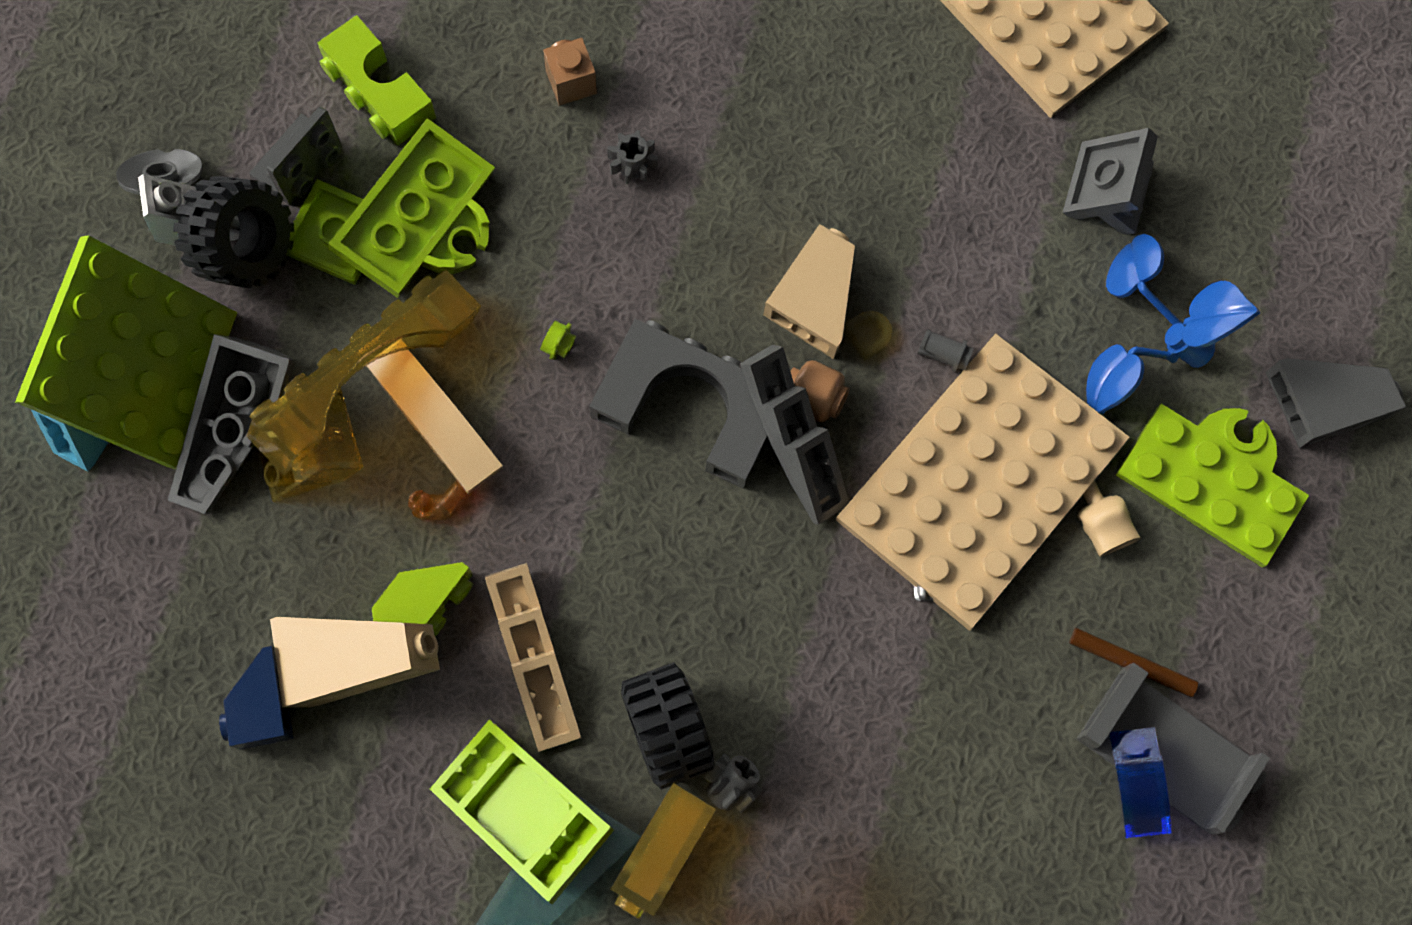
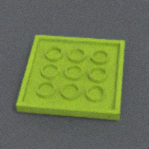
(123, 353)

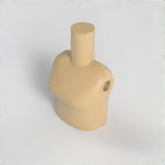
(1107, 521)

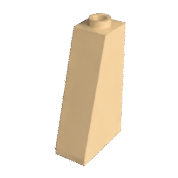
(343, 658)

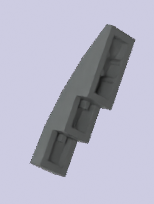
(793, 433)

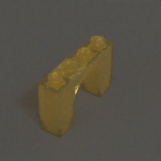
(661, 852)

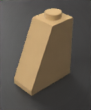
(815, 291)

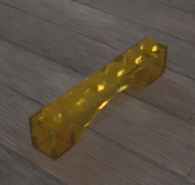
(296, 421)

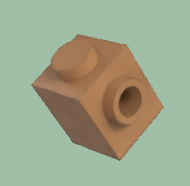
(570, 70)

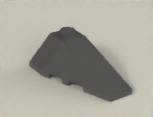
(232, 386)

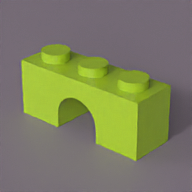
(395, 106)

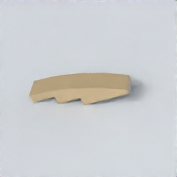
(436, 419)
(532, 657)

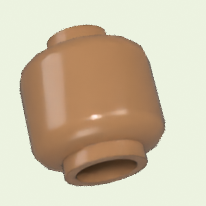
(824, 389)

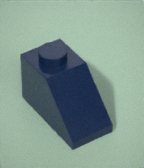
(255, 706)

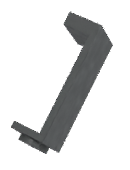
(1202, 769)

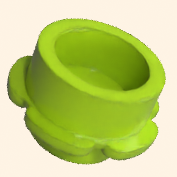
(558, 340)

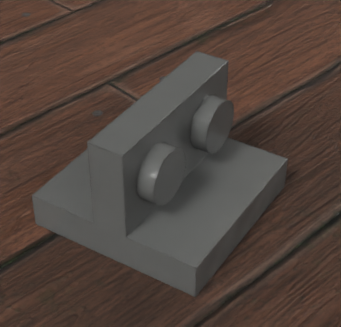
(1112, 179)

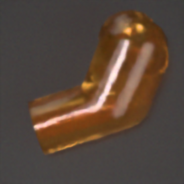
(438, 506)

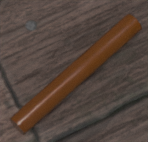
(1124, 658)

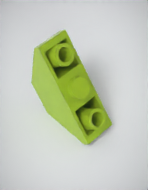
(421, 595)

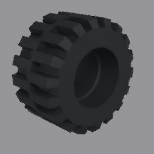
(206, 231)
(668, 725)

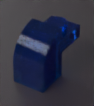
(1141, 782)

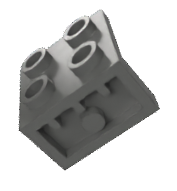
(299, 156)

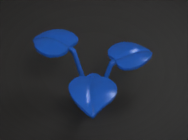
(1213, 316)

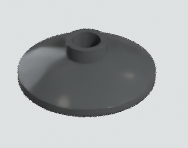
(175, 166)

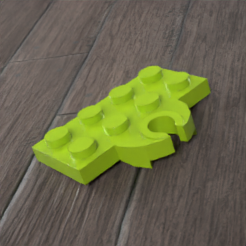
(418, 212)
(1216, 479)

